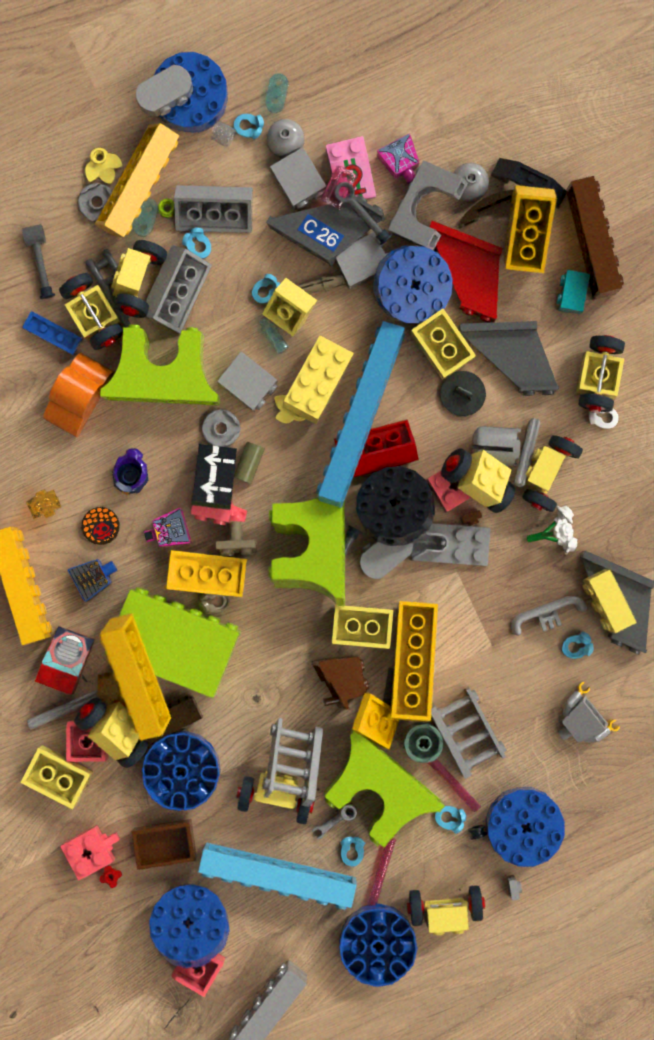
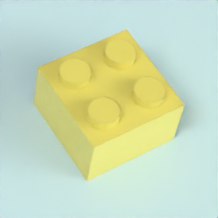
(289, 307)

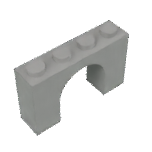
(428, 179)

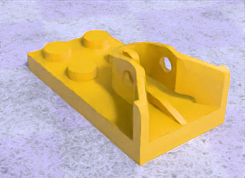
(205, 573)

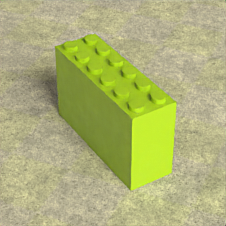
(182, 641)

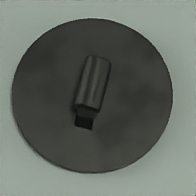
(463, 393)

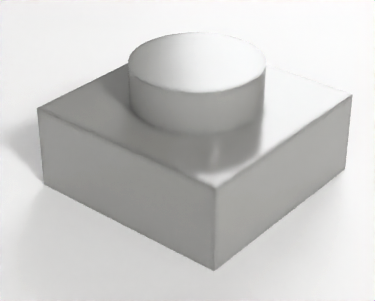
(514, 888)

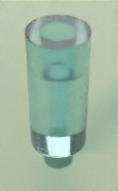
(273, 336)

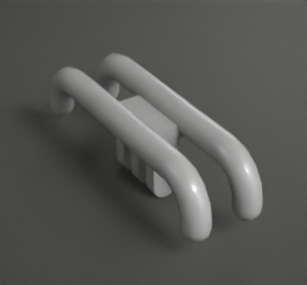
(546, 613)

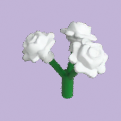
(562, 531)

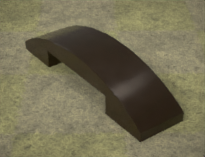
(472, 214)

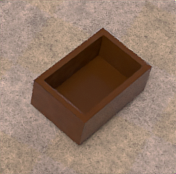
(164, 844)

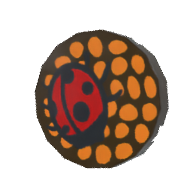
(100, 525)

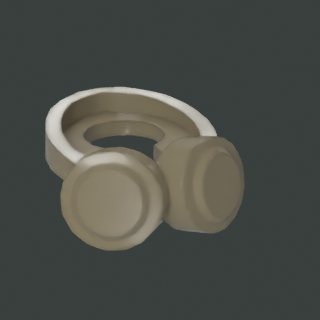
(206, 607)

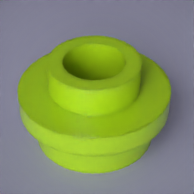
(166, 202)

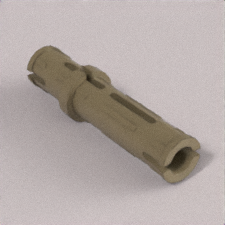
(323, 284)

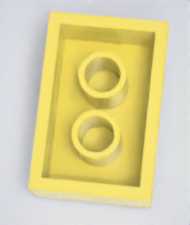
(442, 344)
(608, 601)
(362, 626)
(56, 777)

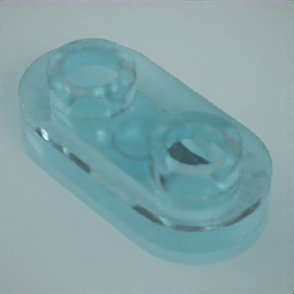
(277, 92)
(146, 218)

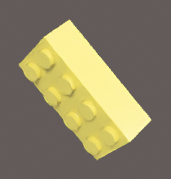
(317, 379)

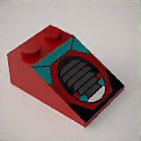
(65, 660)

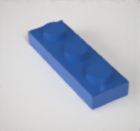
(52, 333)

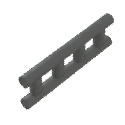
(94, 268)

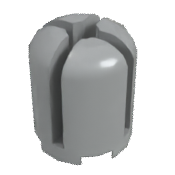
(498, 442)

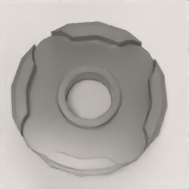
(86, 197)
(212, 420)

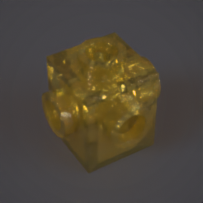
(44, 504)

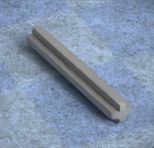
(527, 451)
(60, 710)

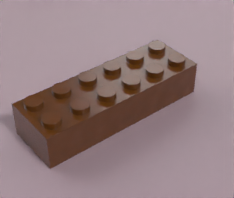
(594, 237)

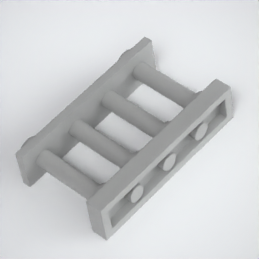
(457, 748)
(311, 756)

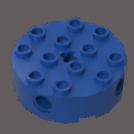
(208, 97)
(395, 277)
(175, 789)
(520, 845)
(199, 942)
(397, 948)

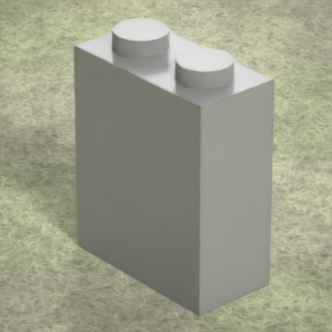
(298, 179)
(360, 260)
(248, 382)

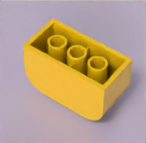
(529, 228)

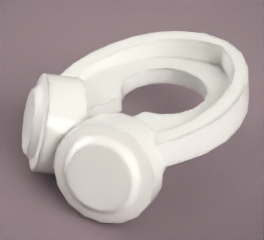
(594, 419)

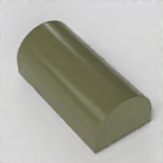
(249, 462)

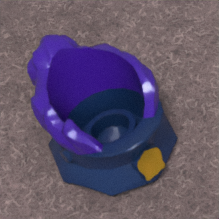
(130, 472)

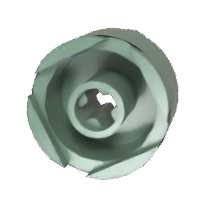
(423, 753)

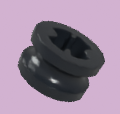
(477, 832)

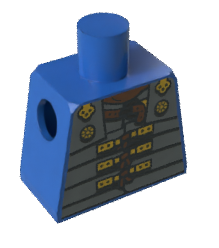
(92, 577)

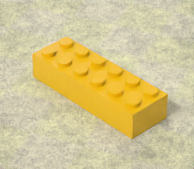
(137, 180)
(21, 588)
(414, 661)
(135, 676)

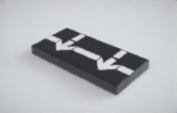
(214, 477)

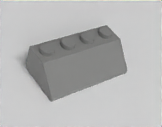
(213, 208)
(176, 288)

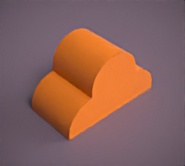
(76, 394)

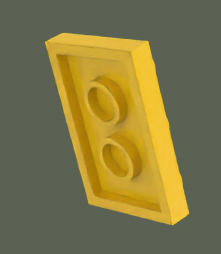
(374, 721)

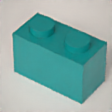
(573, 292)

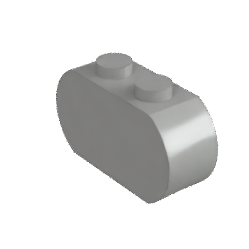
(164, 91)
(381, 558)

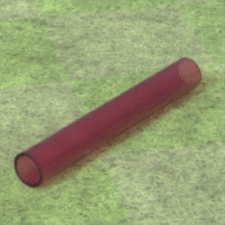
(455, 785)
(381, 872)

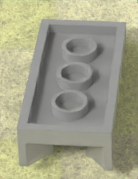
(453, 545)

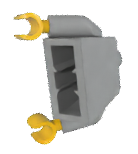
(584, 720)

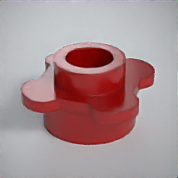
(116, 874)

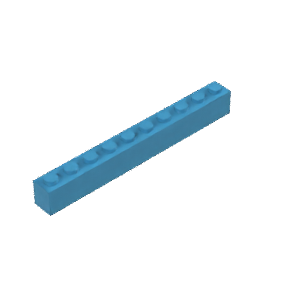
(361, 414)

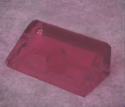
(339, 175)

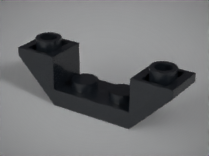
(527, 176)

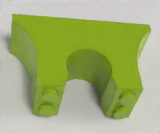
(175, 383)
(323, 562)
(375, 770)

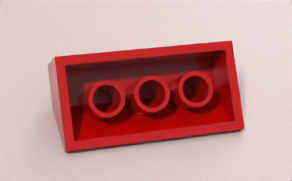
(387, 447)

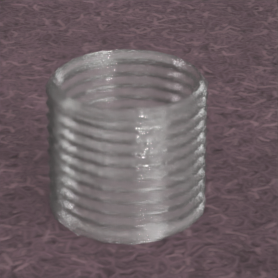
(223, 134)

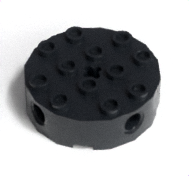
(412, 502)

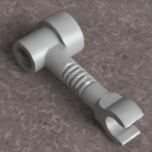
(339, 817)

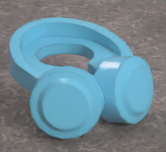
(255, 120)
(197, 233)
(268, 279)
(584, 638)
(456, 826)
(359, 844)

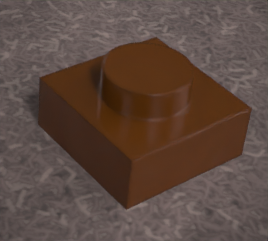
(471, 518)

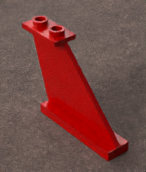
(473, 270)

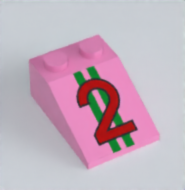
(353, 156)

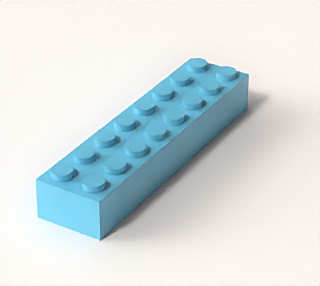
(278, 875)

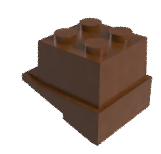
(343, 679)

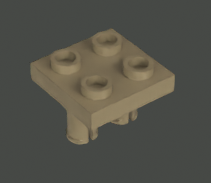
(236, 543)

